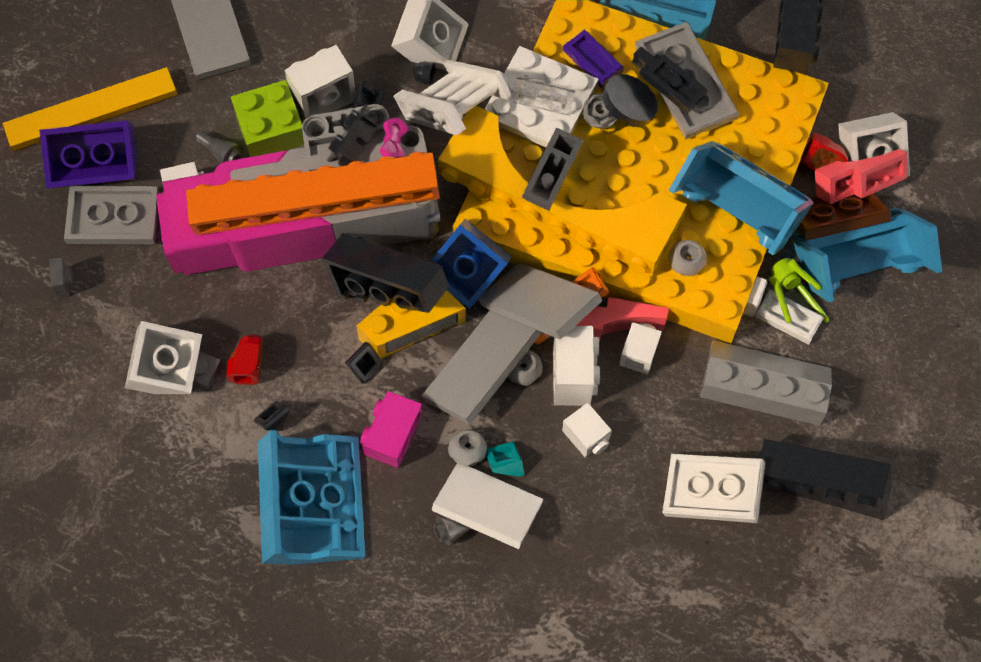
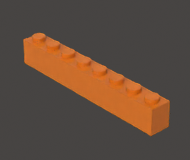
(312, 193)

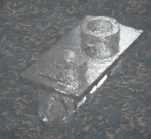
(543, 96)

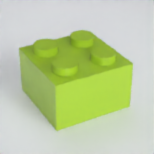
(268, 119)

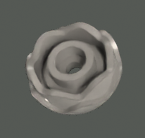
(593, 118)
(686, 266)
(530, 373)
(464, 455)

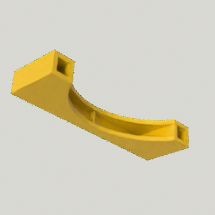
(629, 233)

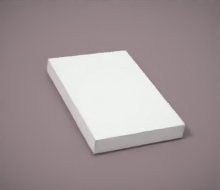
(714, 488)
(487, 505)

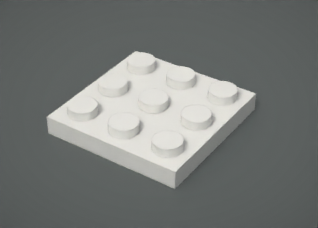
(535, 123)

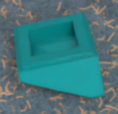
(505, 459)

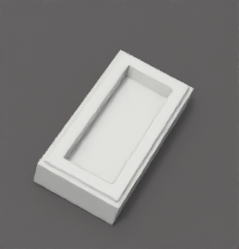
(803, 322)

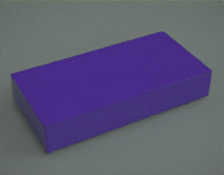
(592, 57)

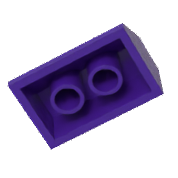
(89, 154)

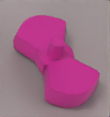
(394, 130)

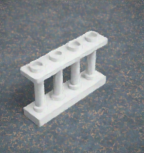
(452, 96)

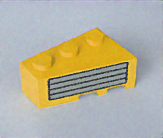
(394, 328)

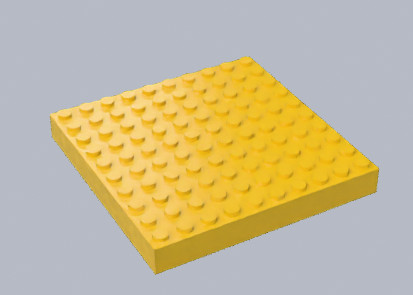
(634, 163)

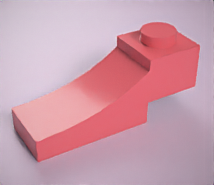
(860, 176)
(621, 314)

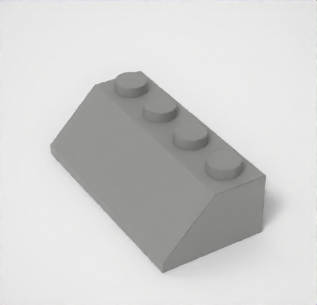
(767, 383)

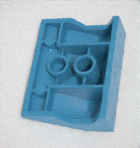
(310, 499)

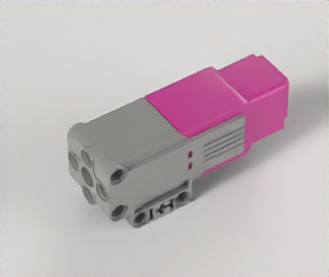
(299, 239)

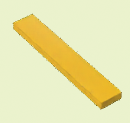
(91, 107)

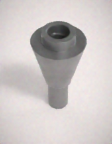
(221, 149)
(448, 529)

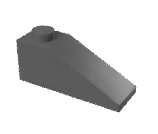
(552, 169)

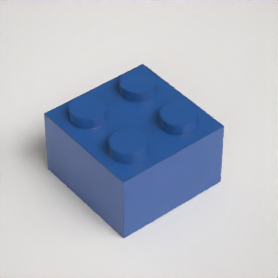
(470, 262)

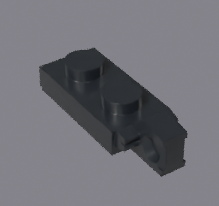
(669, 79)

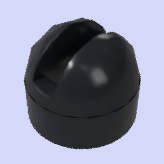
(424, 72)

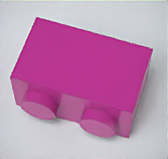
(391, 429)

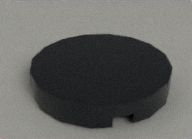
(630, 100)

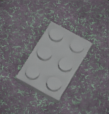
(111, 215)

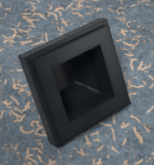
(364, 362)
(273, 417)

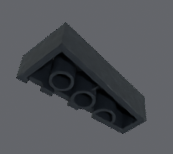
(383, 274)
(828, 477)

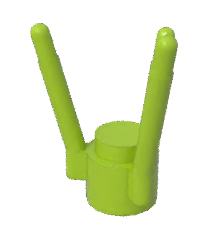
(787, 274)

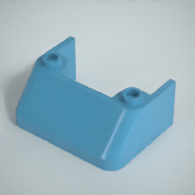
(669, 12)
(744, 191)
(901, 243)

